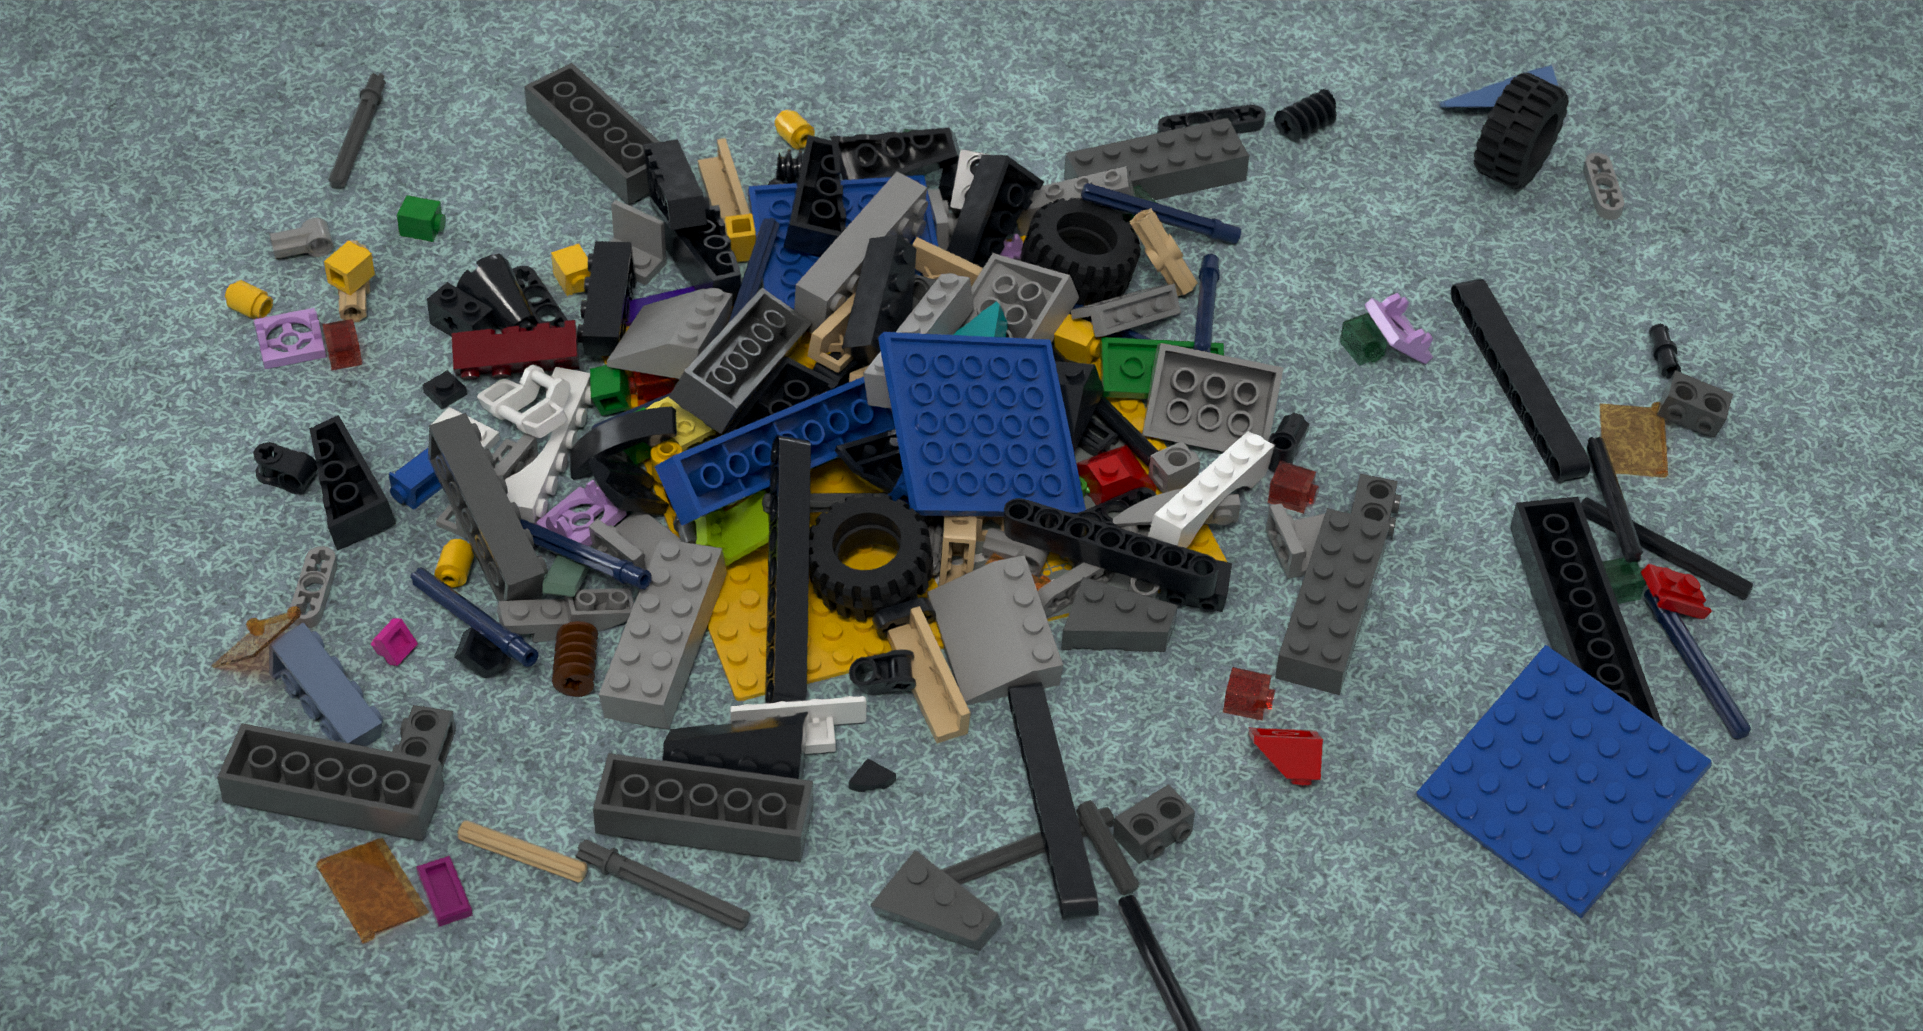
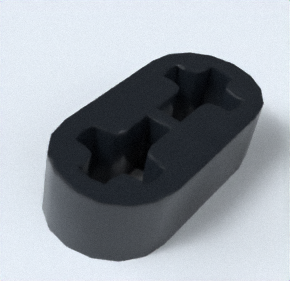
(899, 615)

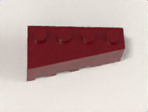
(514, 350)

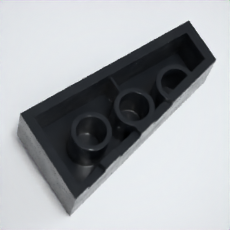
(817, 205)

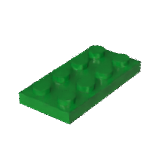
(1130, 362)

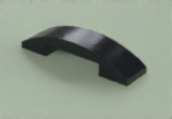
(621, 433)

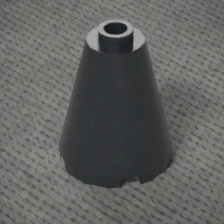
(499, 288)

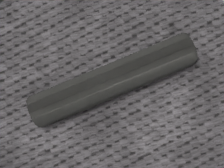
(1107, 847)

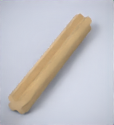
(522, 851)

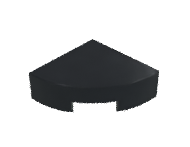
(871, 777)

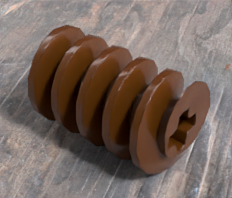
(575, 658)

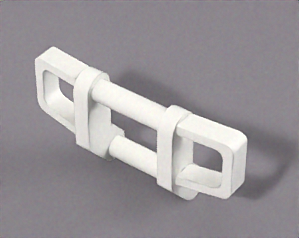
(540, 418)

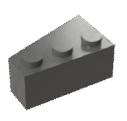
(1117, 619)
(936, 904)

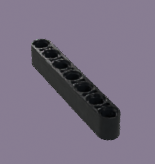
(1111, 548)

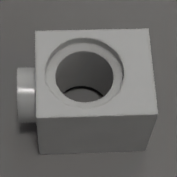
(1173, 467)

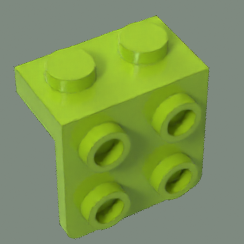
(737, 529)

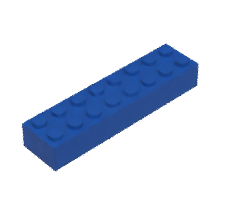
(739, 461)

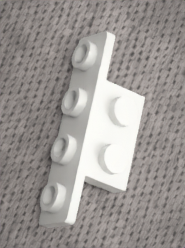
(821, 717)

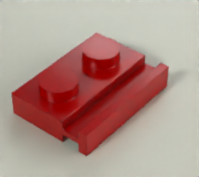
(1676, 591)

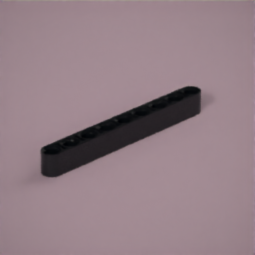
(1520, 380)
(788, 570)
(1053, 802)

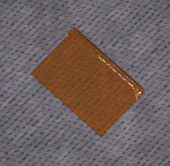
(1635, 439)
(260, 636)
(371, 888)

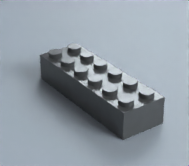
(592, 129)
(1170, 160)
(739, 360)
(485, 511)
(1332, 601)
(331, 781)
(703, 807)

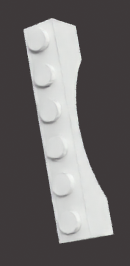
(539, 479)
(1186, 512)

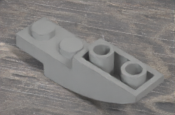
(1140, 516)
(544, 617)

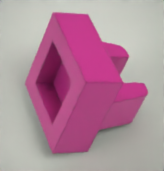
(394, 642)

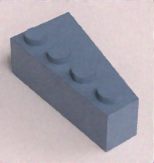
(323, 687)

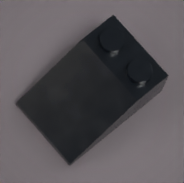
(1080, 393)

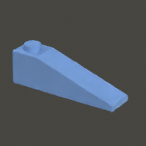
(1488, 95)

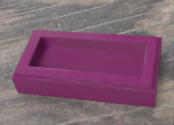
(444, 891)

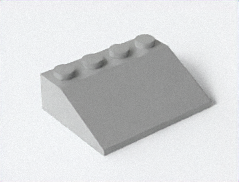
(1029, 295)
(672, 333)
(1209, 398)
(996, 631)

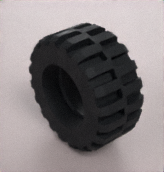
(1521, 130)
(1086, 244)
(863, 523)

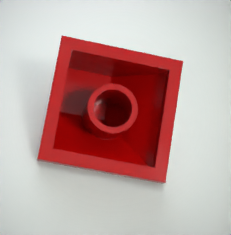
(1113, 474)
(1291, 751)

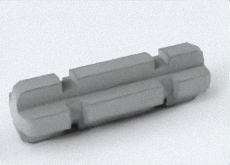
(935, 535)

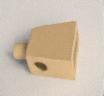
(957, 540)

